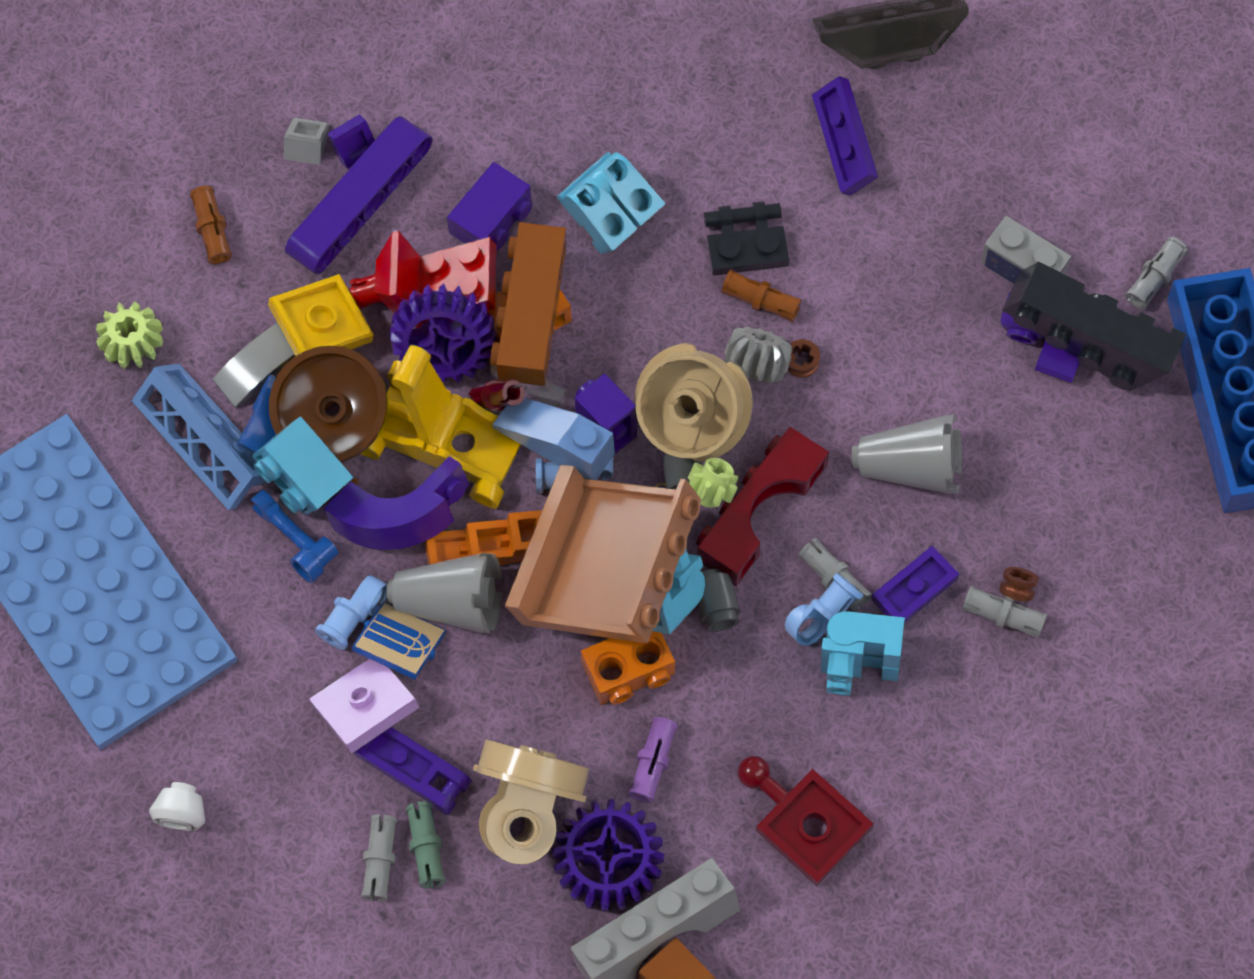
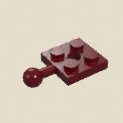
(808, 799)

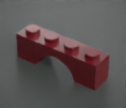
(791, 468)

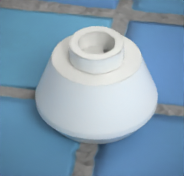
(178, 808)

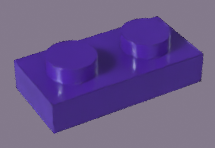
(915, 585)

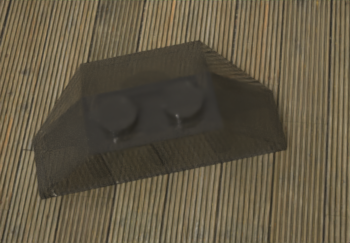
(890, 30)

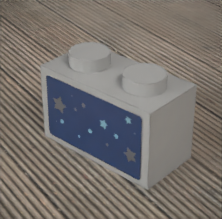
(1016, 248)

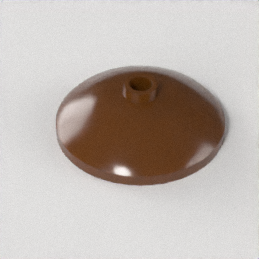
(327, 378)

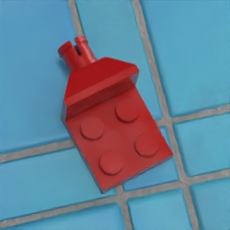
(403, 270)

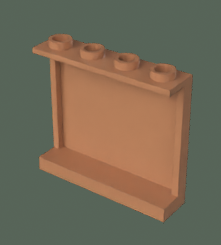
(603, 556)

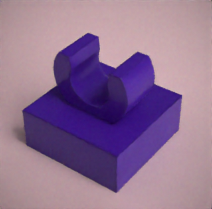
(351, 140)

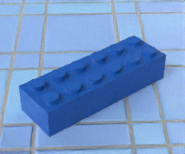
(1219, 366)

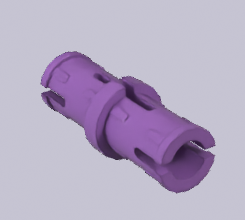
(645, 784)

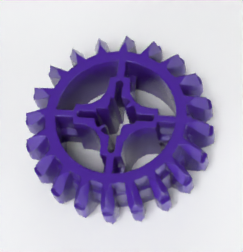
(450, 324)
(592, 854)

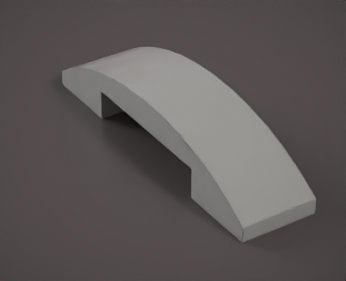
(250, 367)

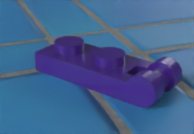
(414, 768)

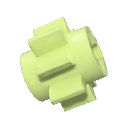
(713, 482)

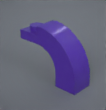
(399, 520)

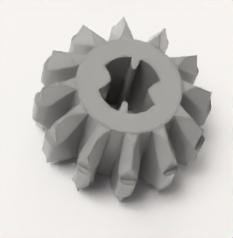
(759, 354)

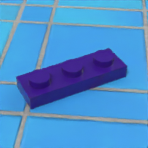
(844, 136)

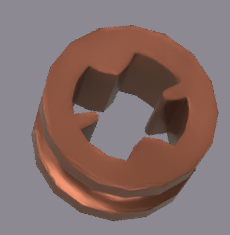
(804, 370)
(1018, 584)

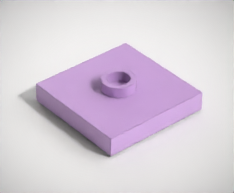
(364, 704)

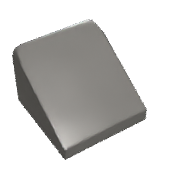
(305, 141)

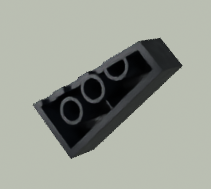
(1092, 327)

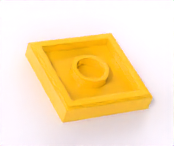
(320, 316)

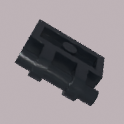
(750, 248)

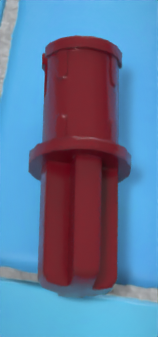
(497, 394)

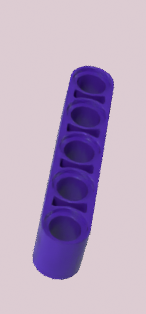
(358, 194)

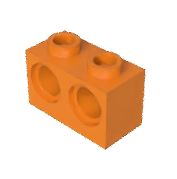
(623, 656)

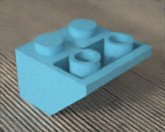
(301, 467)

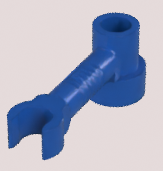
(312, 554)

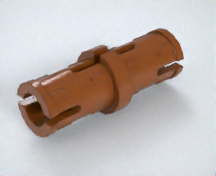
(210, 224)
(761, 296)

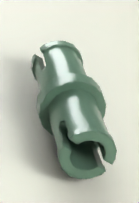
(425, 845)

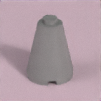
(913, 455)
(451, 592)

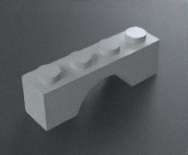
(690, 903)

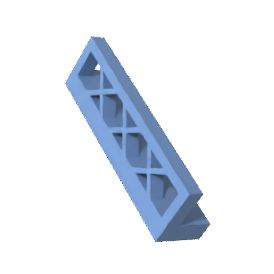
(203, 420)

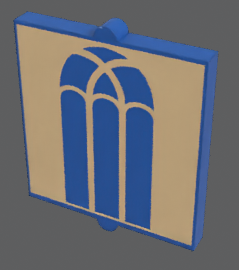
(399, 640)

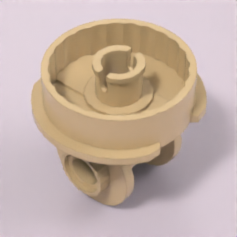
(698, 383)
(526, 791)

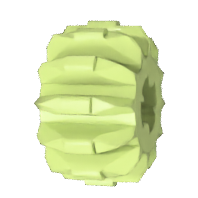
(129, 335)

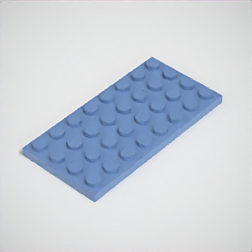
(96, 588)

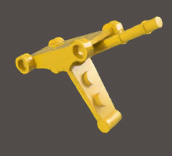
(427, 418)

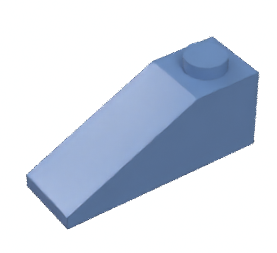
(558, 436)

